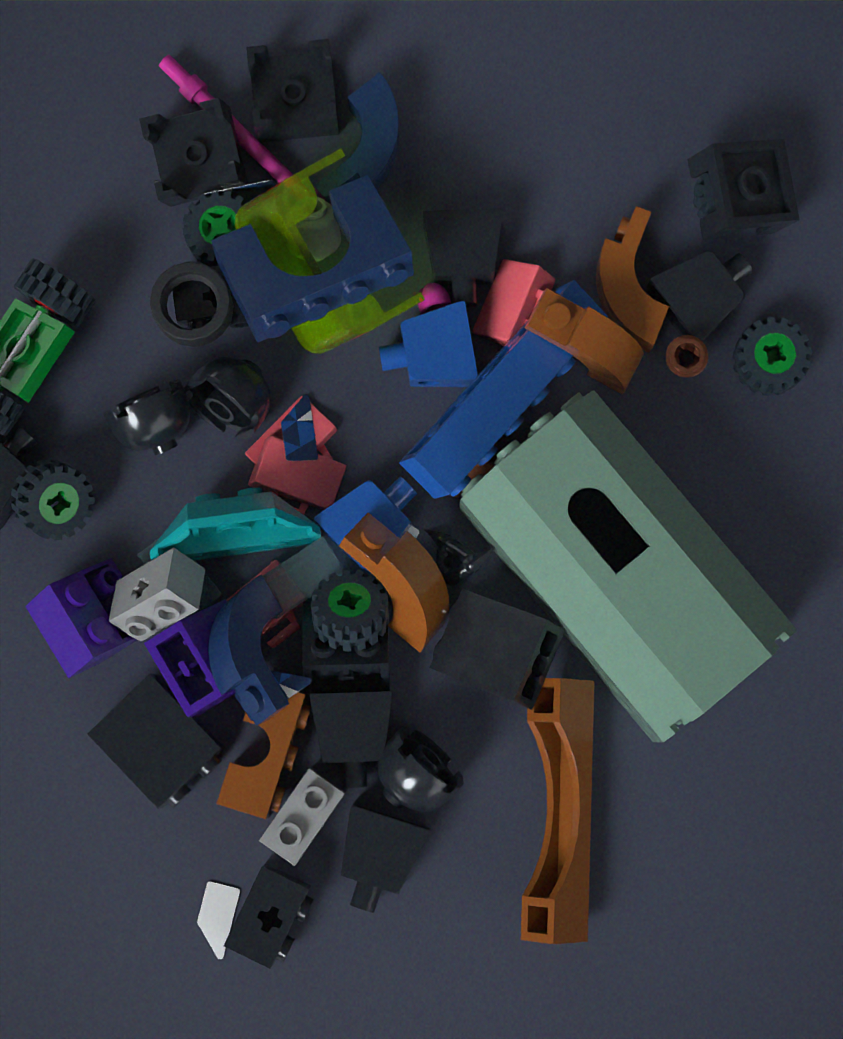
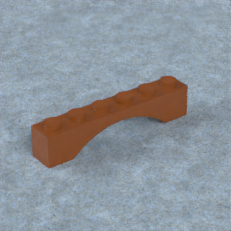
(558, 893)

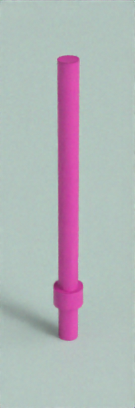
(196, 91)

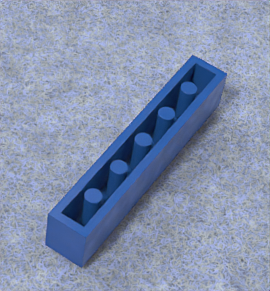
(490, 407)

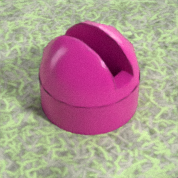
(435, 298)

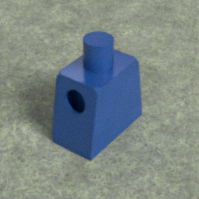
(434, 349)
(367, 498)

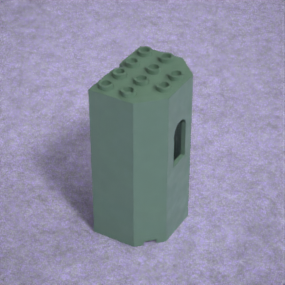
(670, 624)

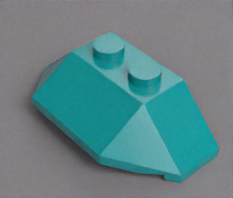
(236, 526)

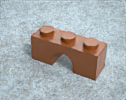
(257, 787)

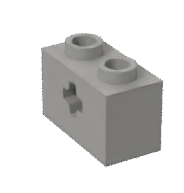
(157, 595)
(302, 816)

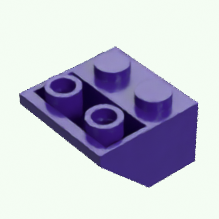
(76, 617)
(185, 663)

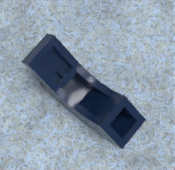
(375, 155)
(237, 652)

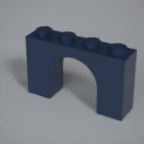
(278, 301)

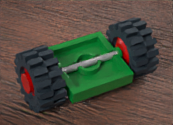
(33, 338)

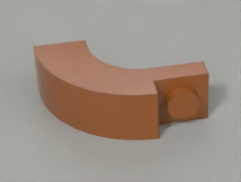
(618, 287)
(590, 337)
(408, 576)

